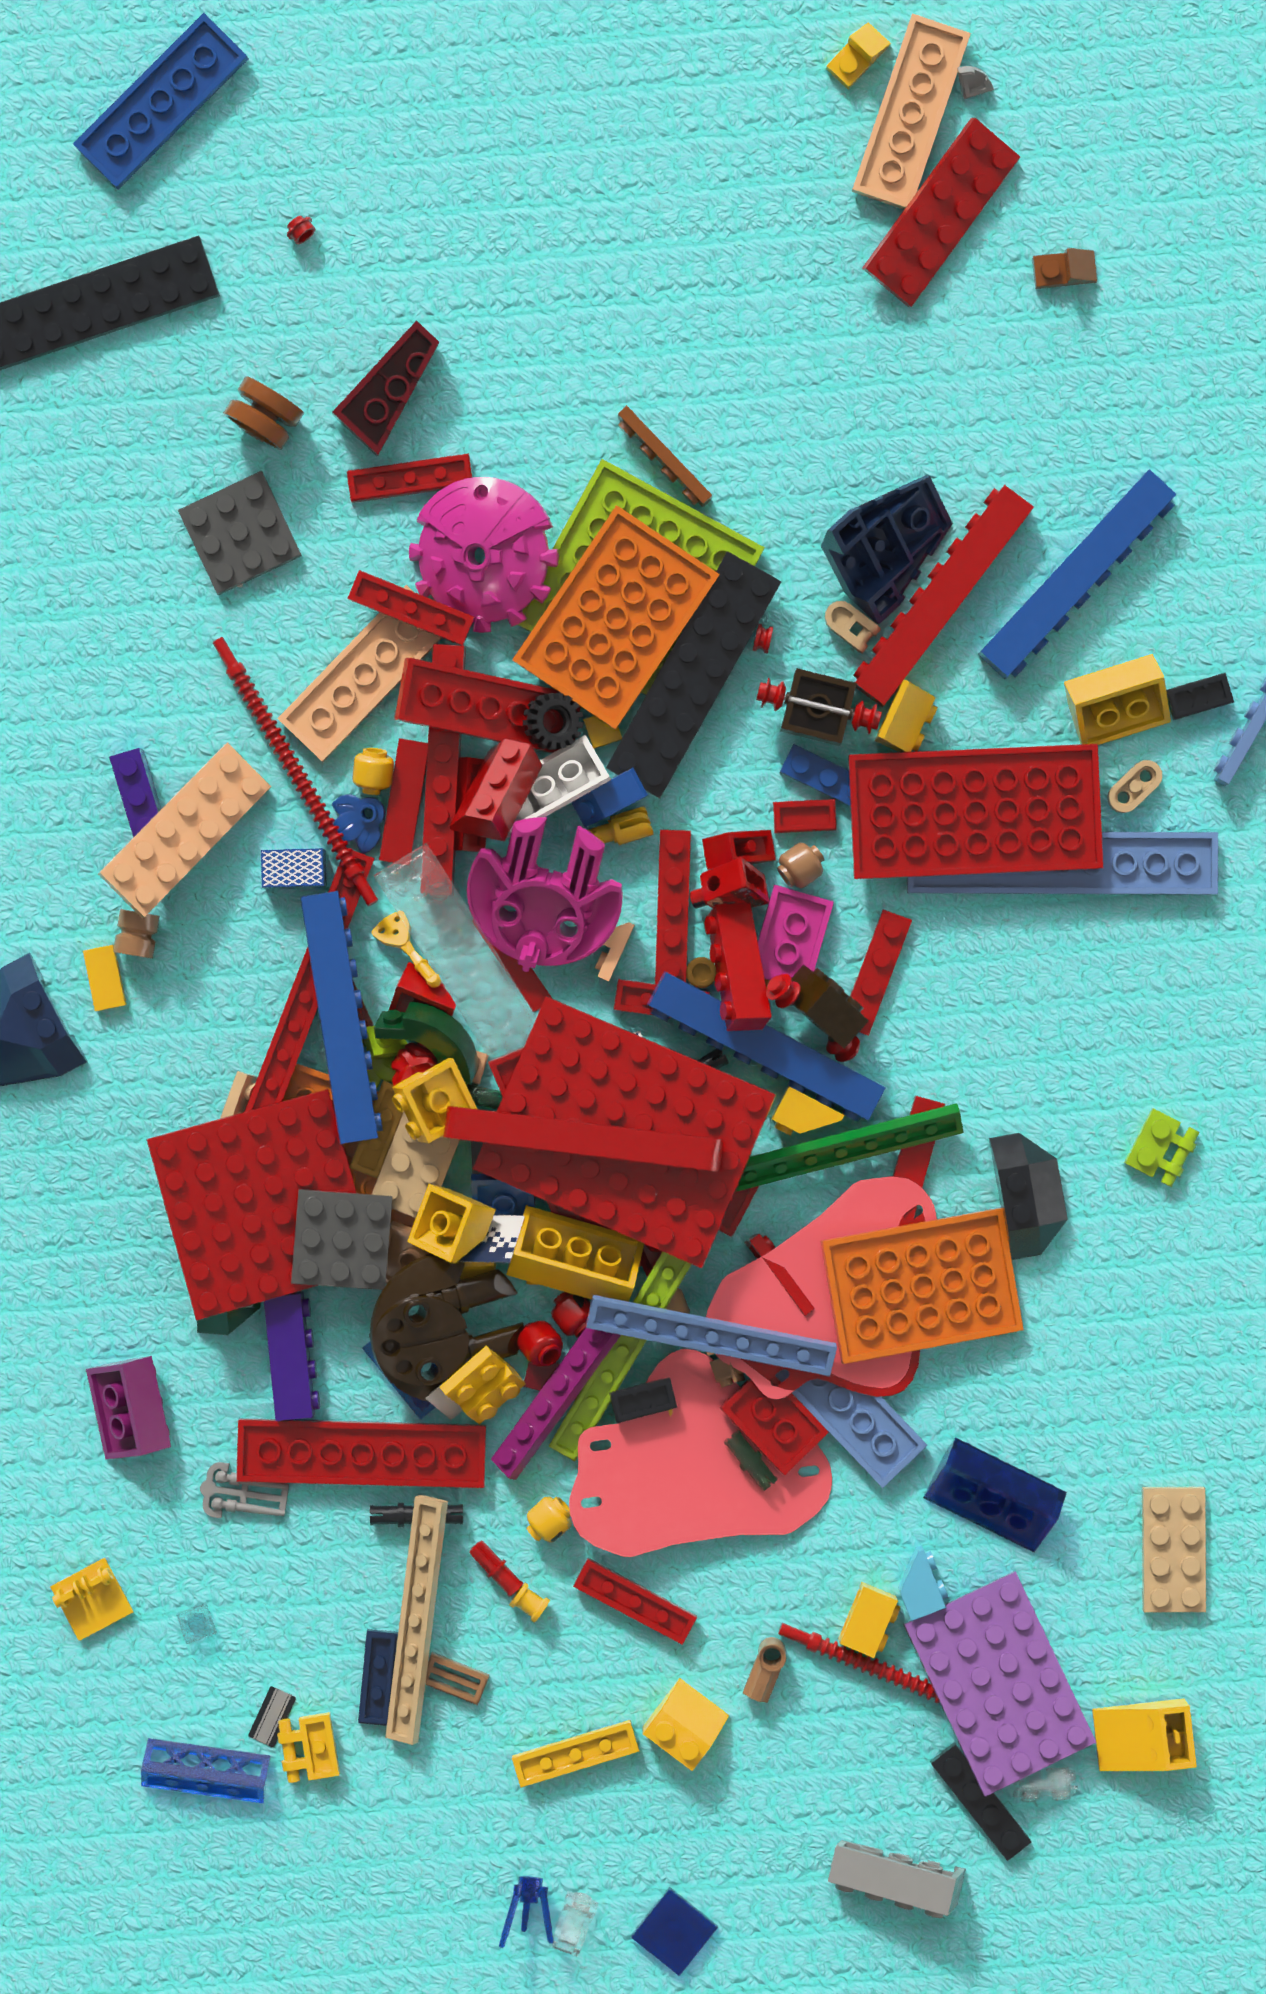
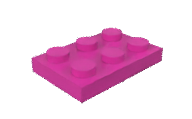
(792, 931)

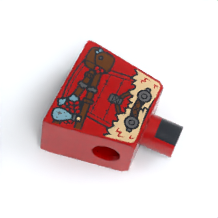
(731, 884)

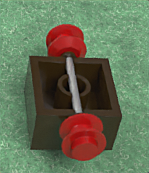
(818, 706)
(824, 1005)

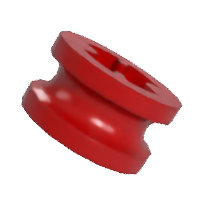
(763, 638)

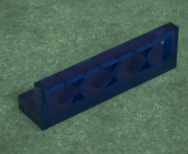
(204, 1781)

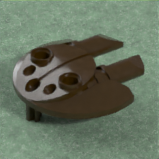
(437, 1330)

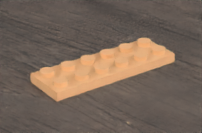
(911, 112)
(355, 683)
(184, 830)

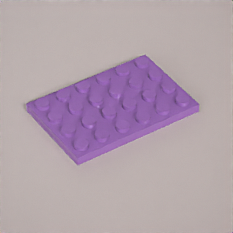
(999, 1684)

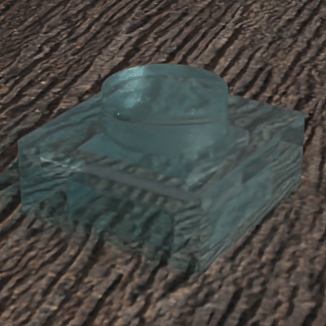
(196, 1623)

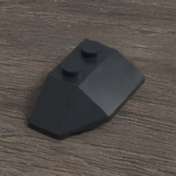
(1028, 1193)

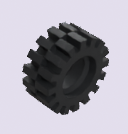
(535, 721)

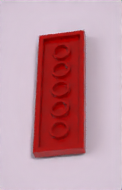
(941, 212)
(469, 702)

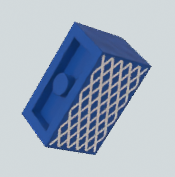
(293, 867)

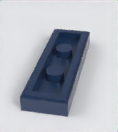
(377, 1676)

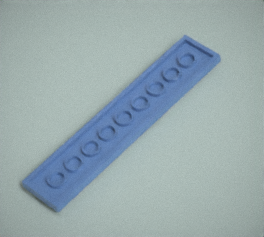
(1131, 865)

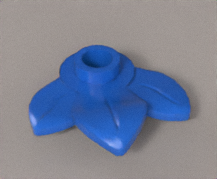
(355, 824)

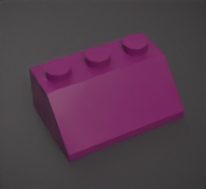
(128, 1408)

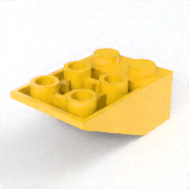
(1145, 1736)

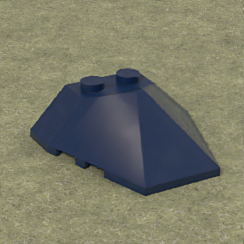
(885, 543)
(31, 1031)

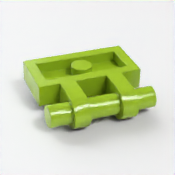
(1153, 1143)

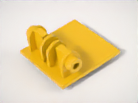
(91, 1599)

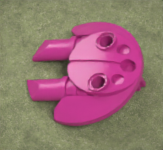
(543, 899)

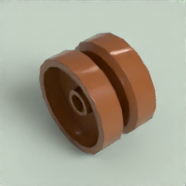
(265, 409)

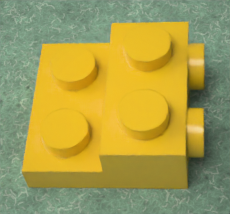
(426, 1099)
(483, 1385)

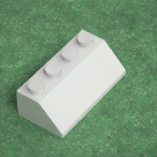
(563, 779)

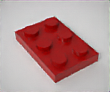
(777, 1427)

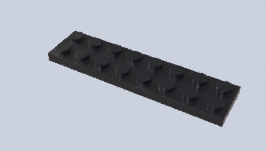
(105, 301)
(694, 674)

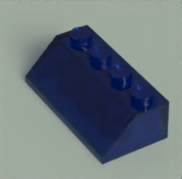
(995, 1495)

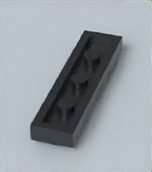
(987, 1810)

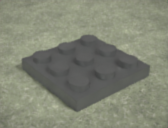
(239, 532)
(341, 1239)

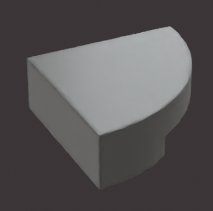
(973, 81)

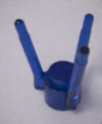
(529, 1891)

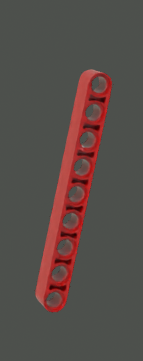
(583, 1138)

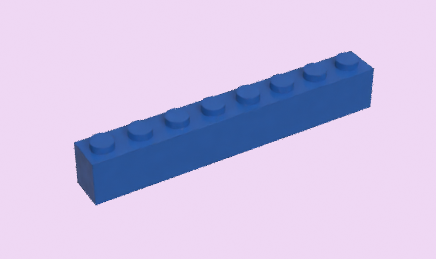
(1077, 574)
(339, 1017)
(768, 1047)

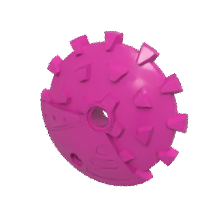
(508, 529)

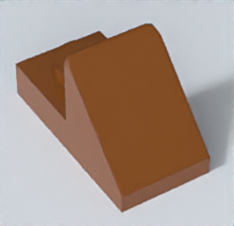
(1064, 269)

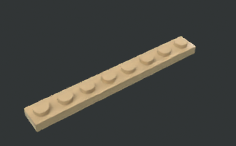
(416, 1619)

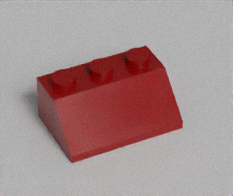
(498, 791)

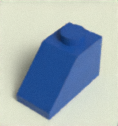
(609, 797)

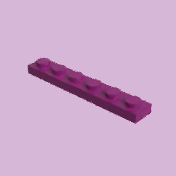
(553, 1401)

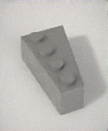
(896, 1878)

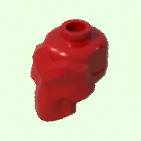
(411, 1060)

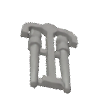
(209, 1487)

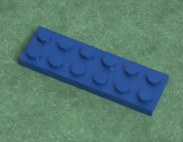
(161, 101)

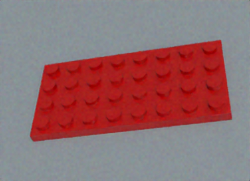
(975, 811)

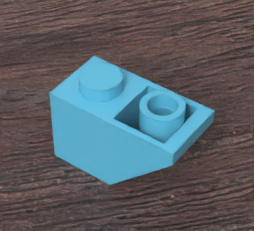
(919, 1588)

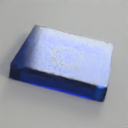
(674, 1931)

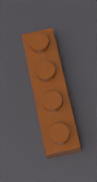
(654, 448)

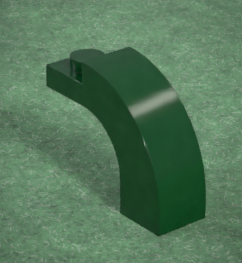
(434, 1030)

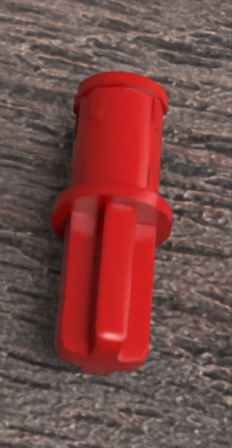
(495, 1568)

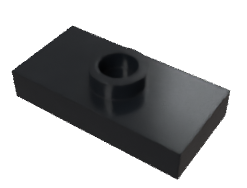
(1199, 696)
(643, 1400)

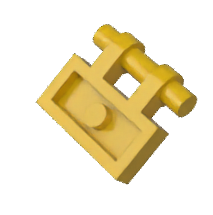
(318, 1747)

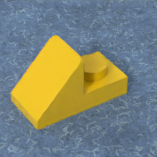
(858, 55)

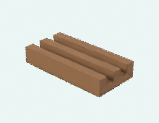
(458, 1679)

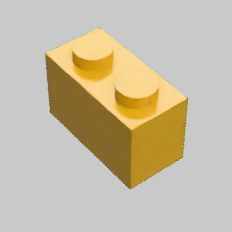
(868, 1620)

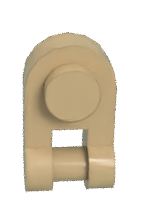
(842, 616)

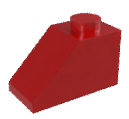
(750, 845)

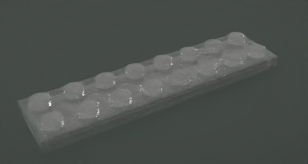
(458, 951)

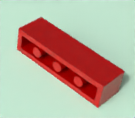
(738, 967)

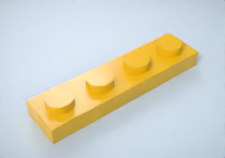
(575, 1753)

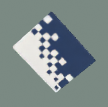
(499, 1241)

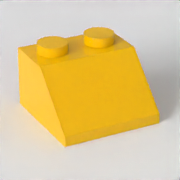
(906, 718)
(450, 1223)
(685, 1724)

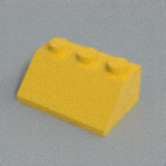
(1118, 701)

